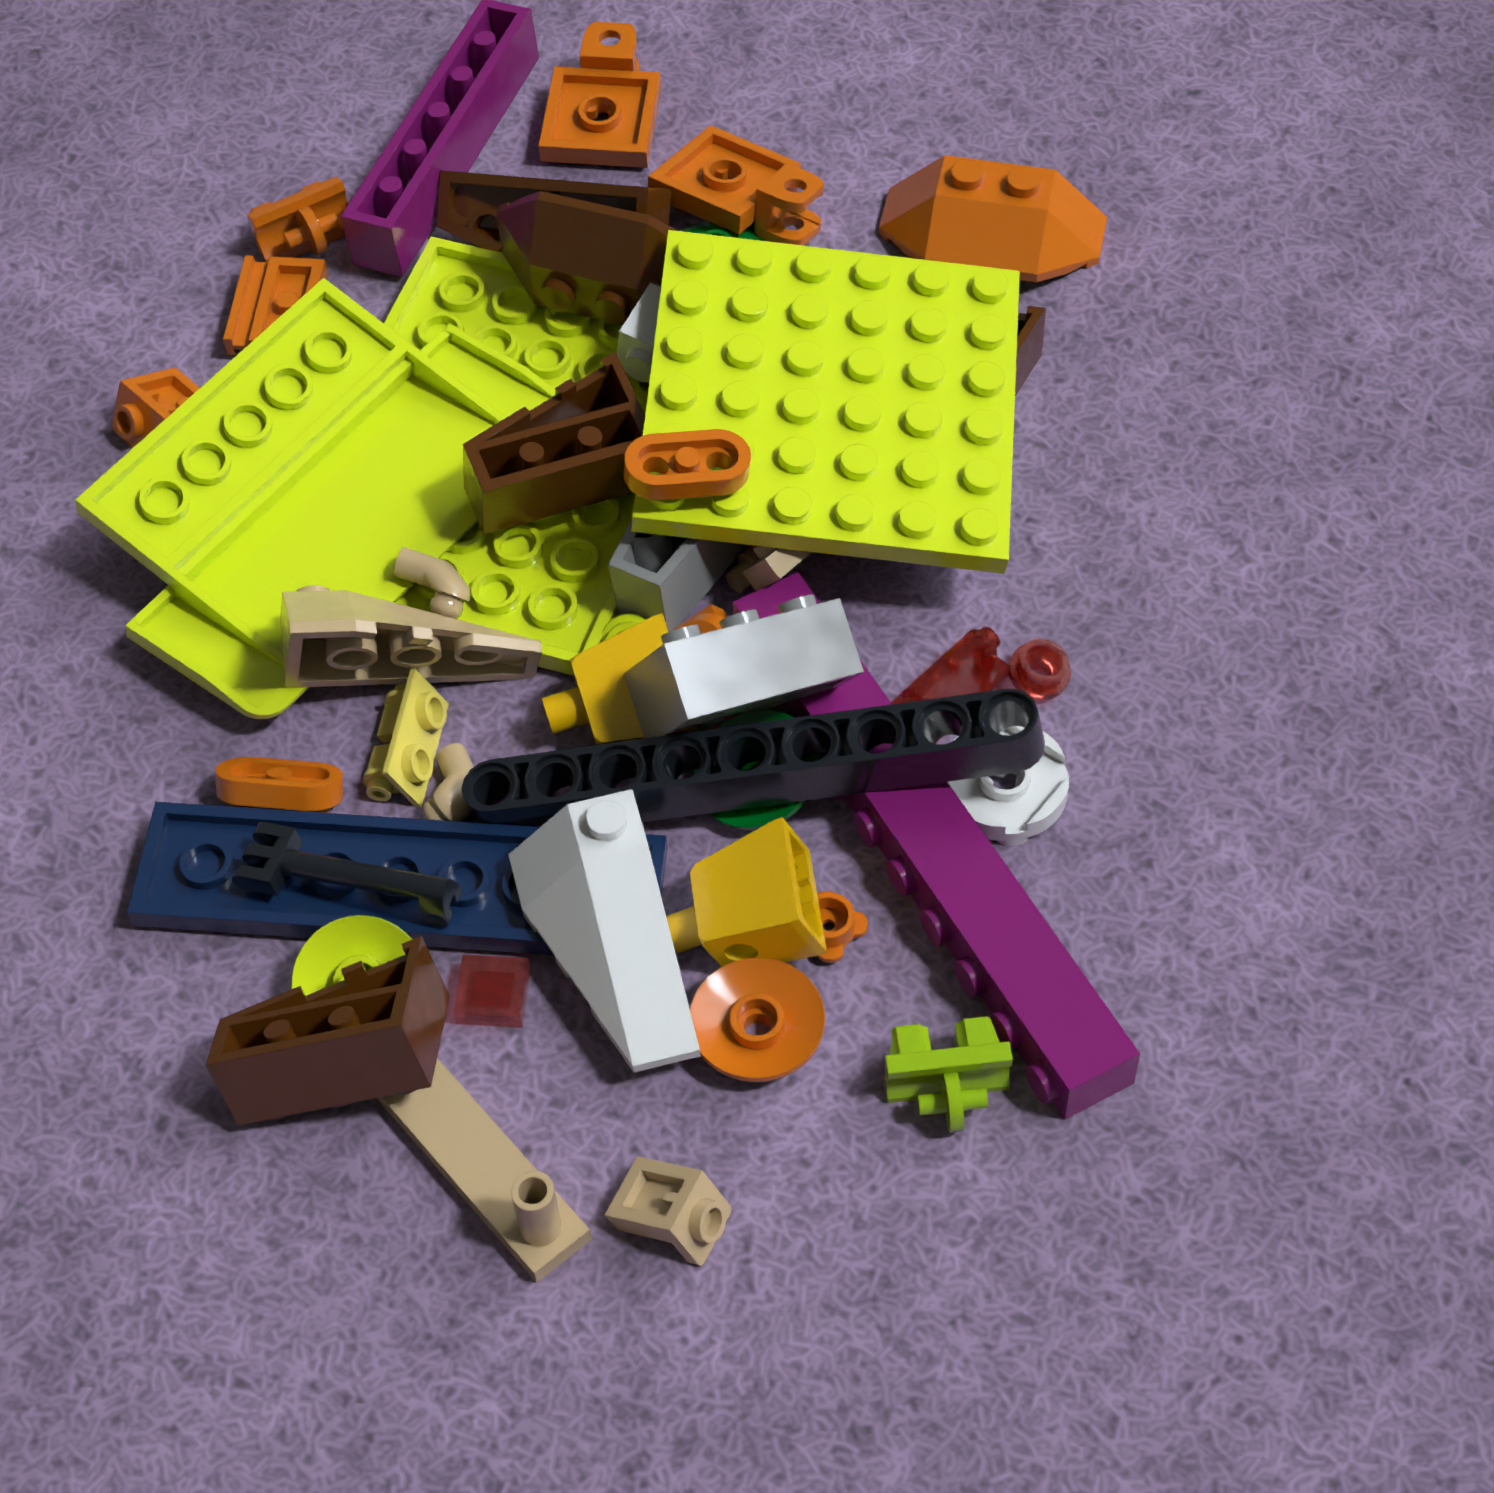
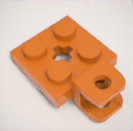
(607, 84)
(741, 183)

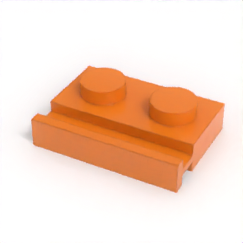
(266, 293)

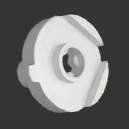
(1022, 811)

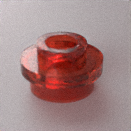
(1042, 656)

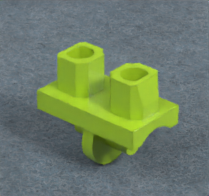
(950, 1077)

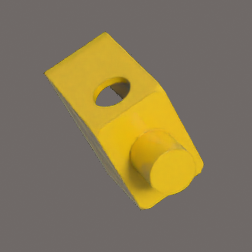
(601, 687)
(753, 900)

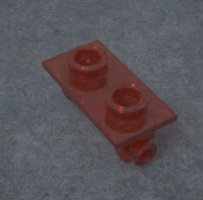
(963, 669)

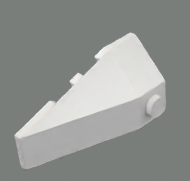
(600, 911)

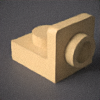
(671, 1206)

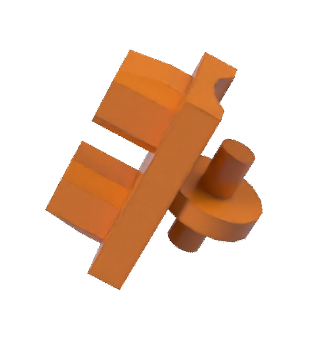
(300, 221)

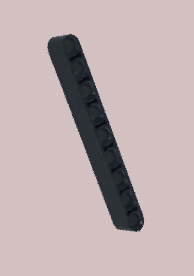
(782, 747)

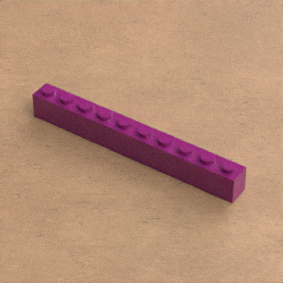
(980, 914)

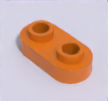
(686, 464)
(279, 784)

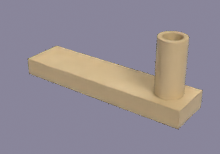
(490, 1173)

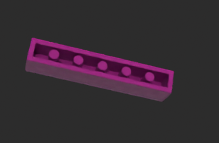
(440, 132)

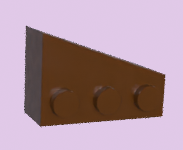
(555, 454)
(337, 1045)

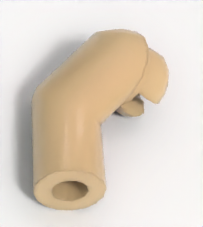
(435, 574)
(448, 797)

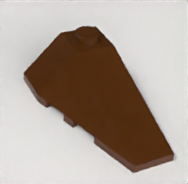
(471, 201)

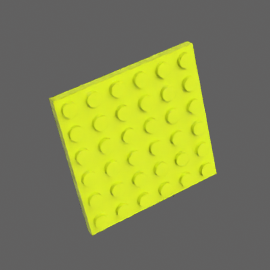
(859, 386)

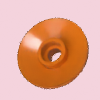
(761, 993)

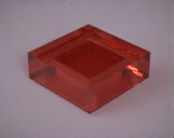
(492, 991)

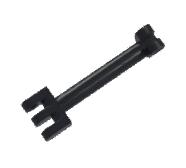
(280, 856)

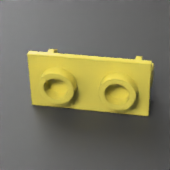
(413, 727)

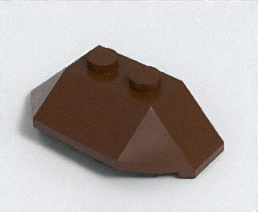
(582, 254)

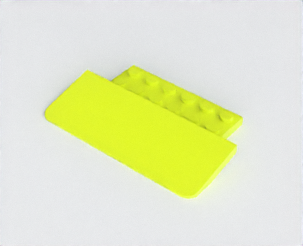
(299, 473)

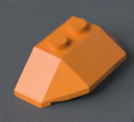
(994, 218)

